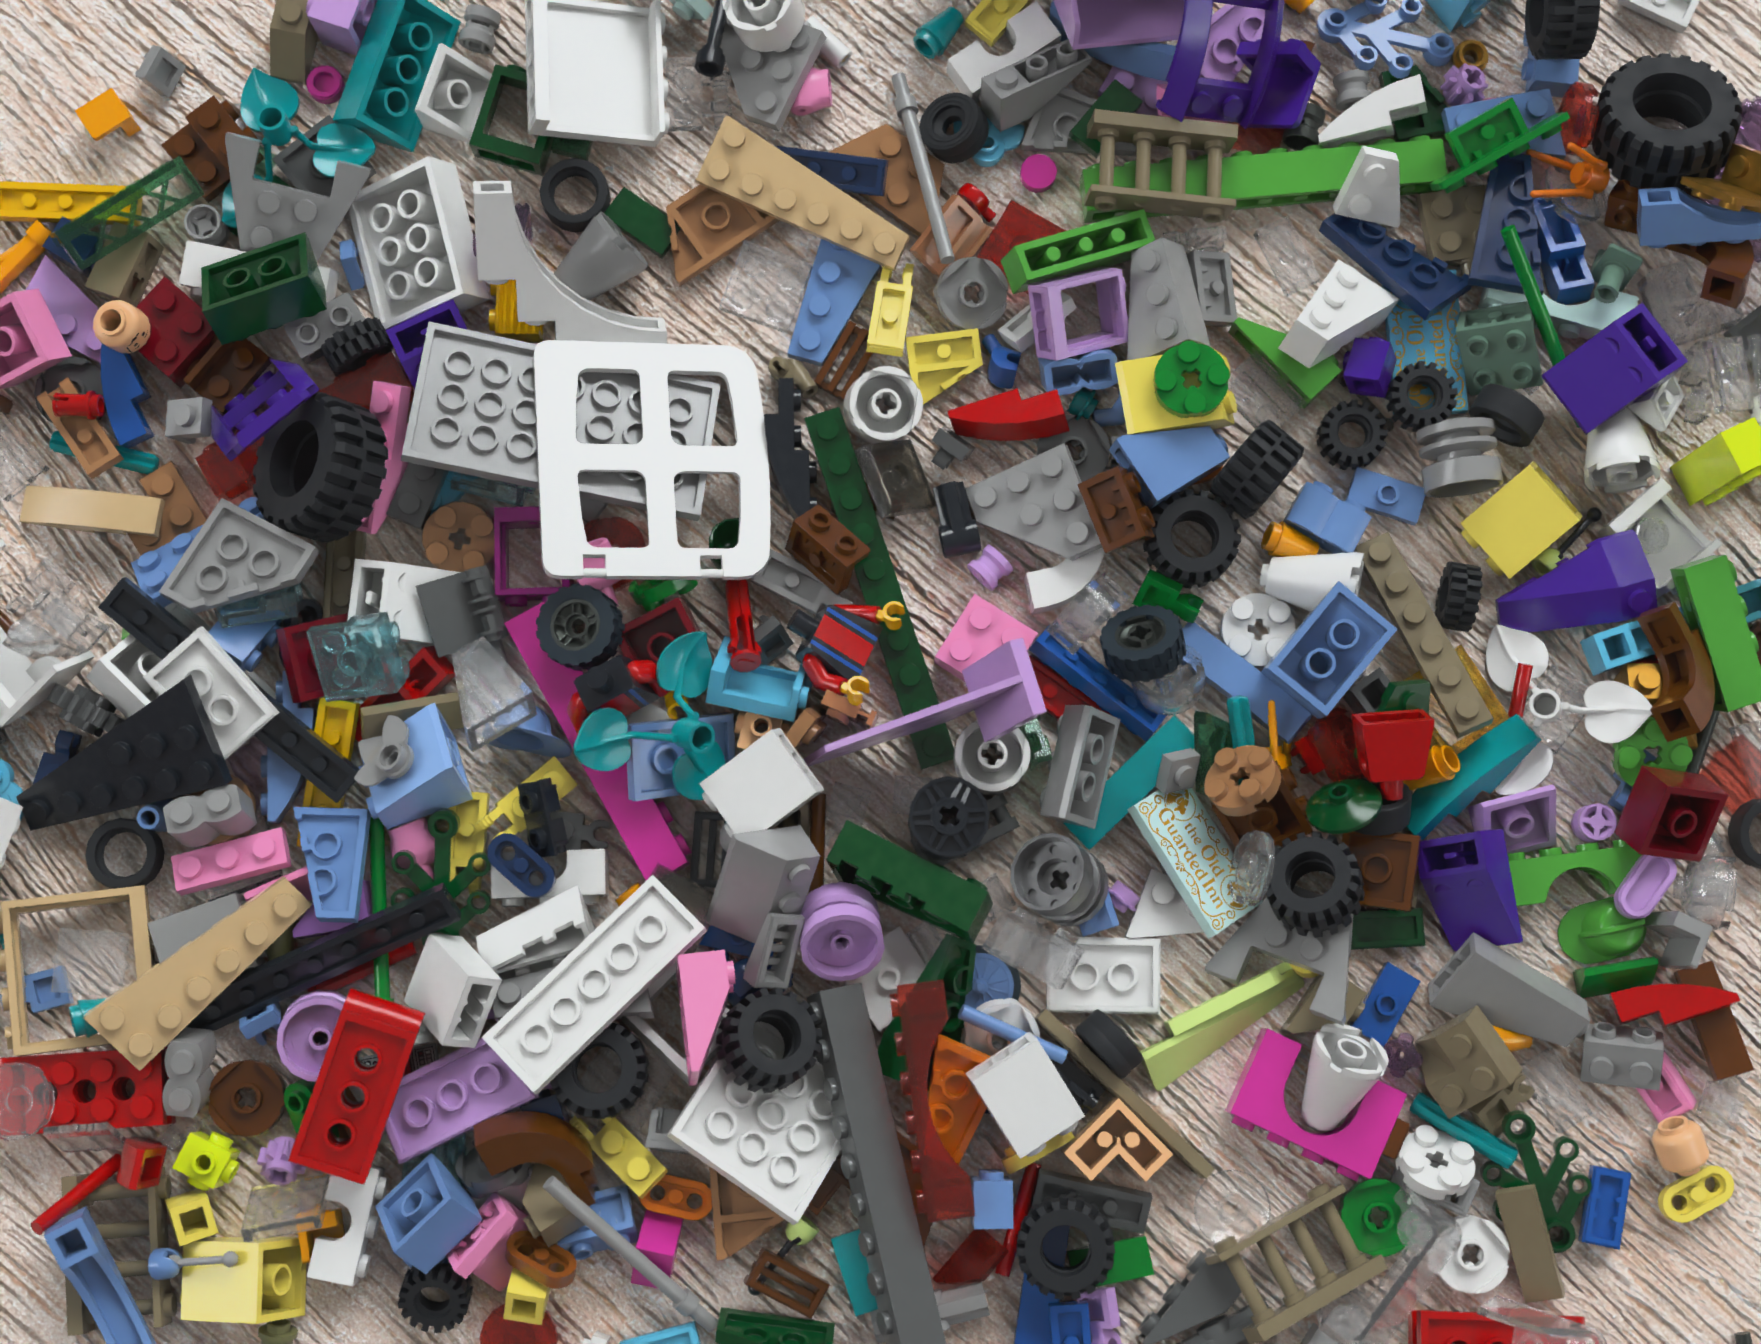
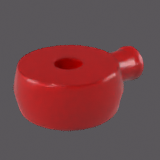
(976, 200)

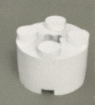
(766, 23)
(900, 394)
(991, 778)

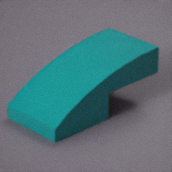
(854, 1271)

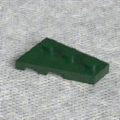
(762, 1328)

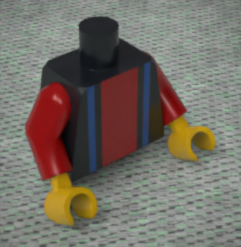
(840, 643)
(618, 685)

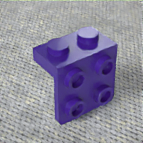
(1288, 86)

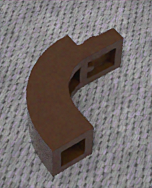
(1726, 270)
(1685, 669)
(538, 1138)

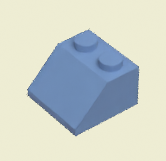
(427, 1214)

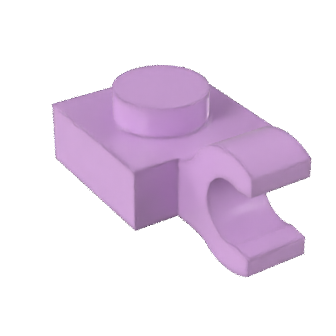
(1103, 1315)

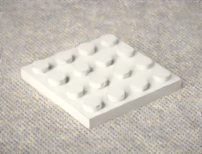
(762, 1142)

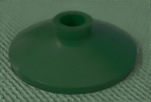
(1344, 806)

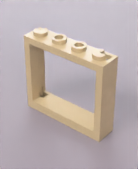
(12, 960)

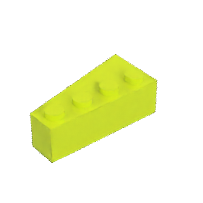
(1721, 464)

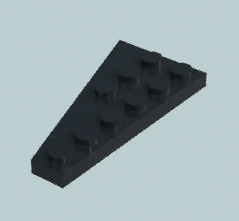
(143, 760)

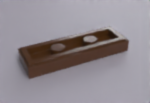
(1717, 1030)

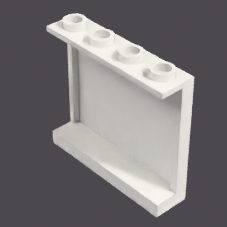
(596, 71)

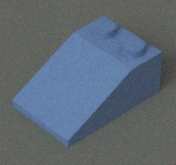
(1329, 650)

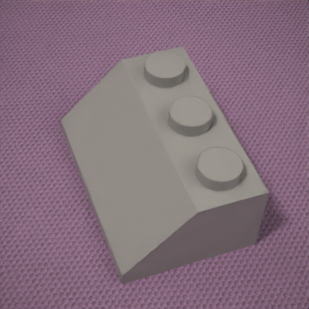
(1079, 765)
(762, 876)

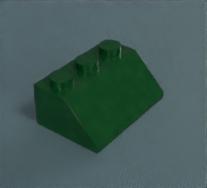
(262, 289)

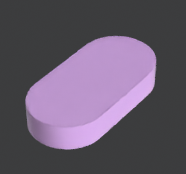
(1644, 886)

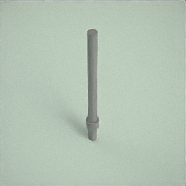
(907, 111)
(683, 1299)

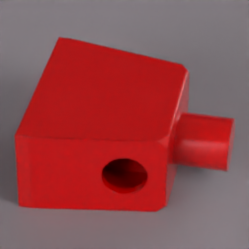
(1393, 747)

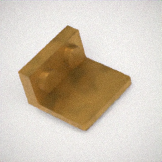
(1739, 182)

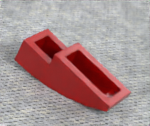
(1010, 418)
(426, 679)
(1670, 1002)
(141, 1163)

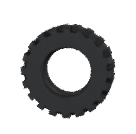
(1671, 90)
(321, 469)

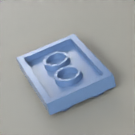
(653, 760)

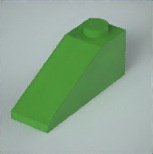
(1265, 341)

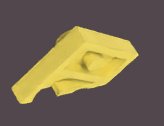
(942, 359)

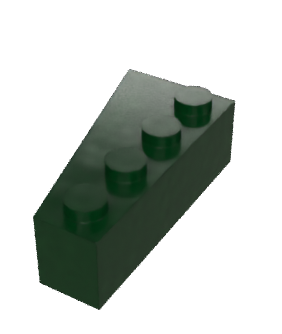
(910, 882)

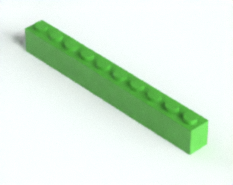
(1281, 175)

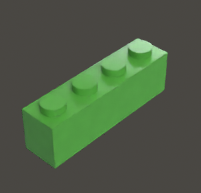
(1077, 250)
(1720, 614)

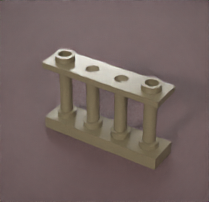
(1179, 136)
(1327, 1283)
(163, 1302)

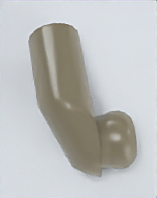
(789, 368)

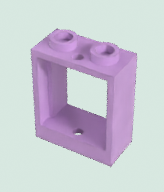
(1049, 316)

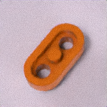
(676, 1198)

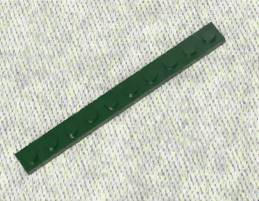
(878, 580)

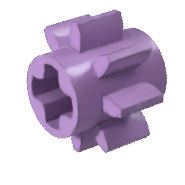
(1463, 85)
(275, 1161)

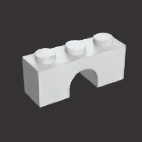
(1027, 32)
(584, 868)
(344, 1258)

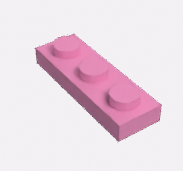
(231, 861)

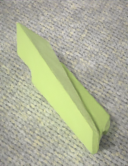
(1215, 1022)

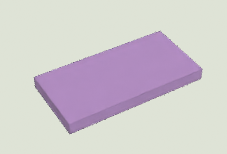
(450, 1098)

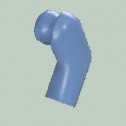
(1110, 416)

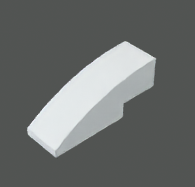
(1373, 115)

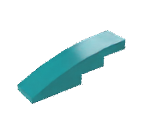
(1481, 768)
(1134, 780)

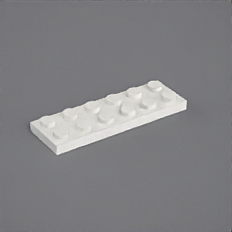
(594, 984)

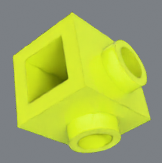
(195, 1162)

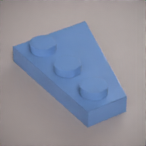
(1533, 107)
(335, 859)

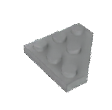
(770, 80)
(1038, 504)
(236, 560)

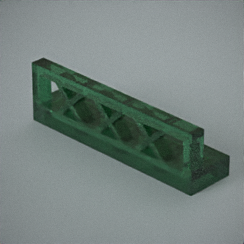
(120, 200)

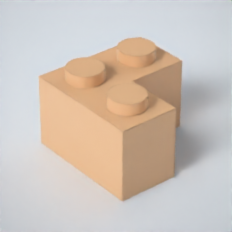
(1113, 1133)

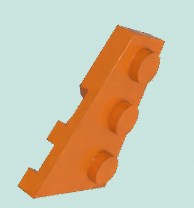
(952, 1098)

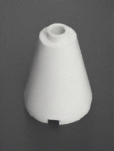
(1619, 455)
(1309, 578)
(1339, 1074)

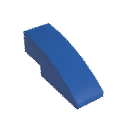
(1562, 256)
(121, 393)

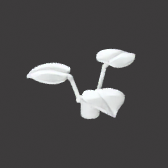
(1611, 707)

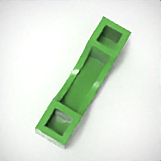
(1535, 875)

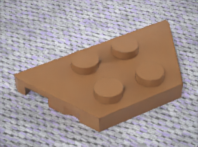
(903, 193)
(709, 229)
(737, 1217)

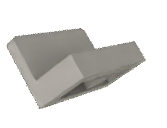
(1686, 938)

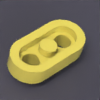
(1013, 1163)
(1694, 1195)

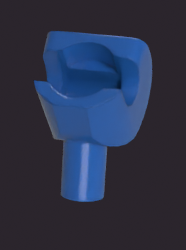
(1002, 363)

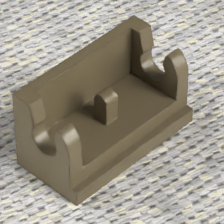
(127, 269)

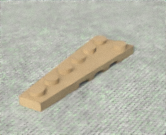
(781, 187)
(171, 994)

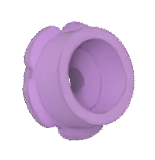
(1123, 897)

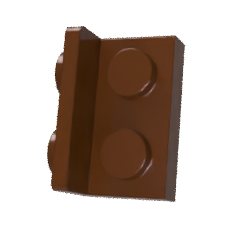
(226, 371)
(1117, 509)
(826, 548)

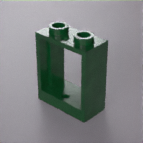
(500, 150)

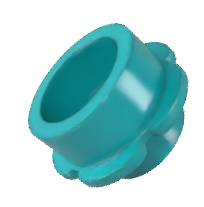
(1083, 403)

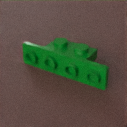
(1490, 137)

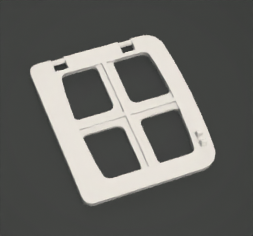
(654, 458)

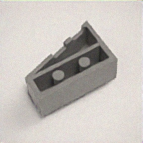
(1162, 301)

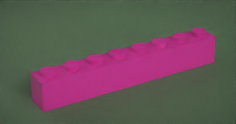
(640, 823)

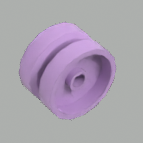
(841, 932)
(302, 1019)

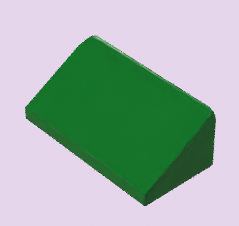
(1615, 976)

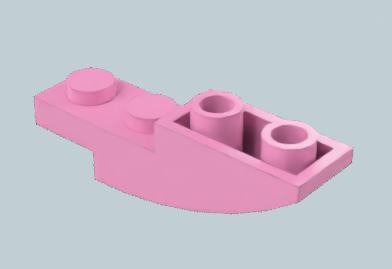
(390, 407)

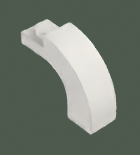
(1060, 584)

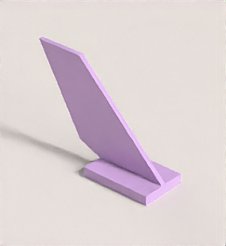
(1000, 693)

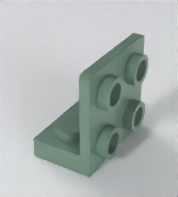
(1499, 347)

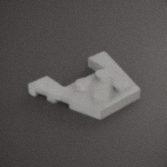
(275, 211)
(1320, 955)

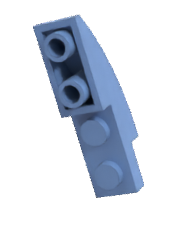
(282, 778)

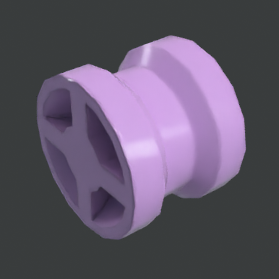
(990, 567)
(1602, 821)

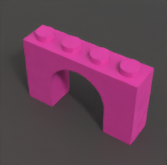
(1260, 1103)

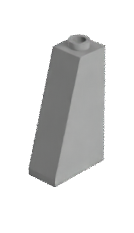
(1508, 993)

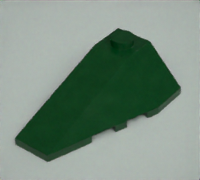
(955, 965)

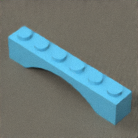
(1629, 643)

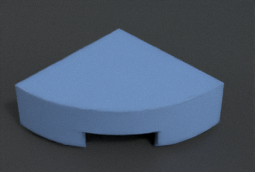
(350, 265)

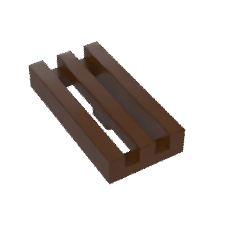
(831, 388)
(758, 1267)

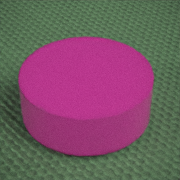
(325, 84)
(1038, 173)

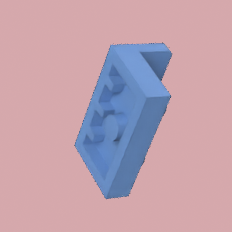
(617, 1212)

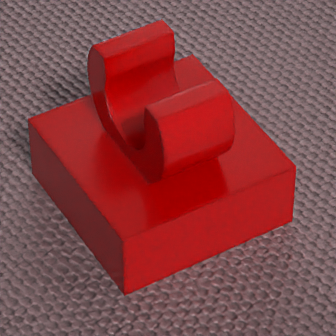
(1309, 754)

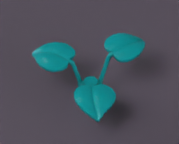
(268, 108)
(686, 671)

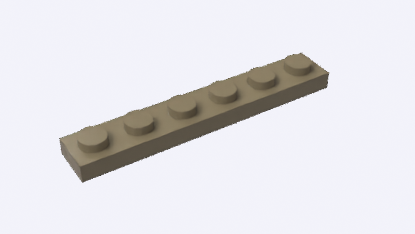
(1424, 636)

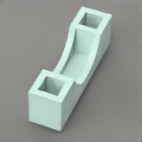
(1569, 320)

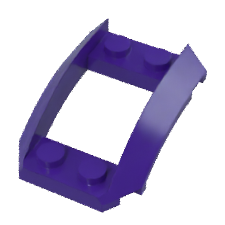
(1215, 98)
(269, 391)

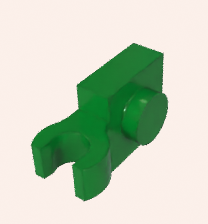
(1165, 592)

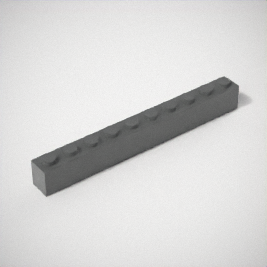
(875, 1169)

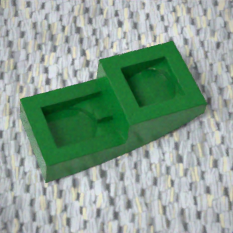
(1130, 1260)

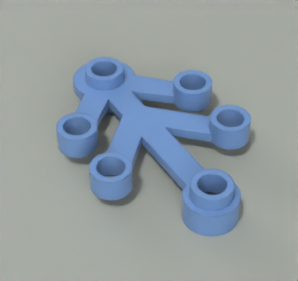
(1342, 27)

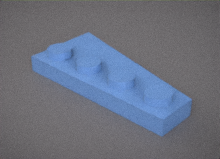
(829, 301)

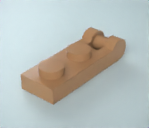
(83, 436)

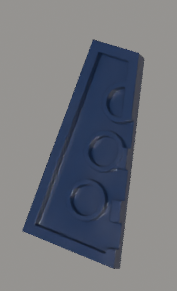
(1506, 204)
(1412, 278)

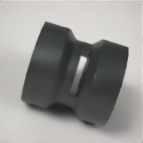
(1307, 132)

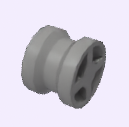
(1351, 87)

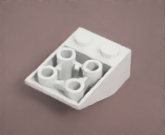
(392, 589)

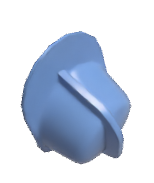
(534, 737)

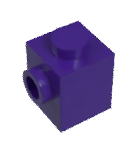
(1369, 366)

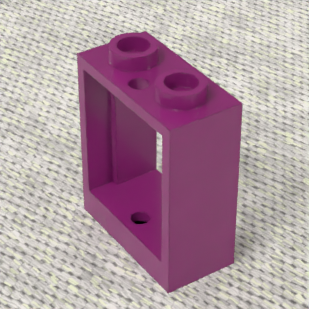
(516, 518)

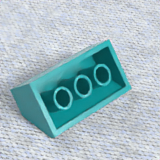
(393, 70)

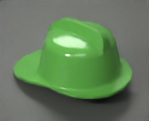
(1599, 932)

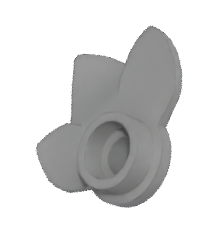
(386, 754)

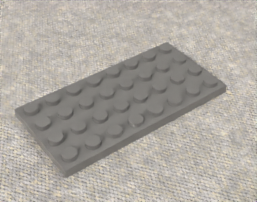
(480, 419)

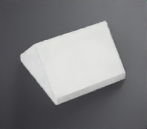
(452, 94)

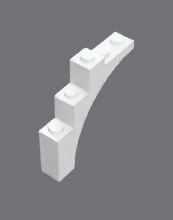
(540, 296)

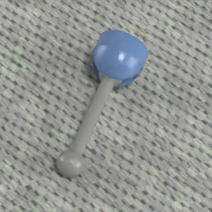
(167, 1262)

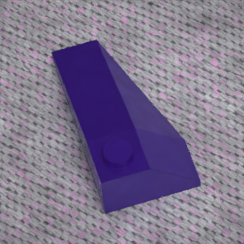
(1595, 587)

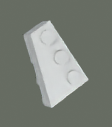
(1336, 314)
(537, 936)

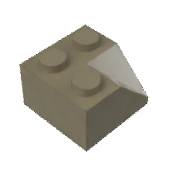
(1466, 1062)

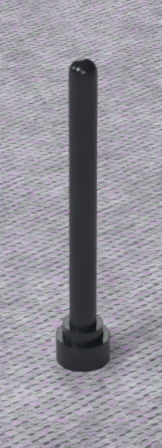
(710, 58)

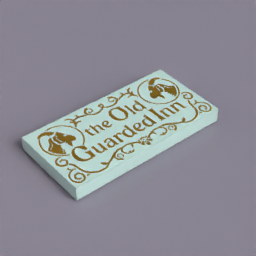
(1191, 855)

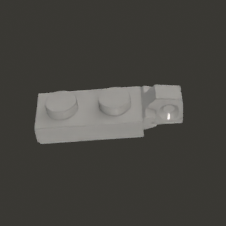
(795, 584)

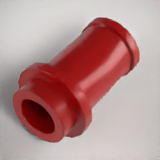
(86, 404)

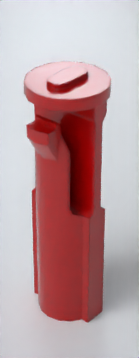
(741, 627)

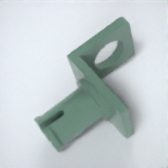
(1613, 271)

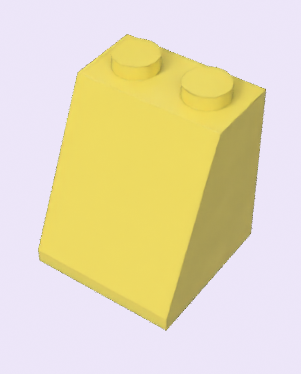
(1144, 411)
(1520, 521)
(259, 1289)

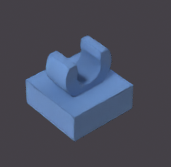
(260, 1021)

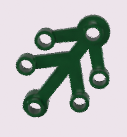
(442, 872)
(1545, 1184)

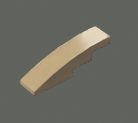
(92, 510)

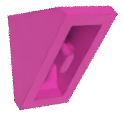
(659, 1243)

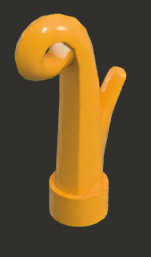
(22, 254)

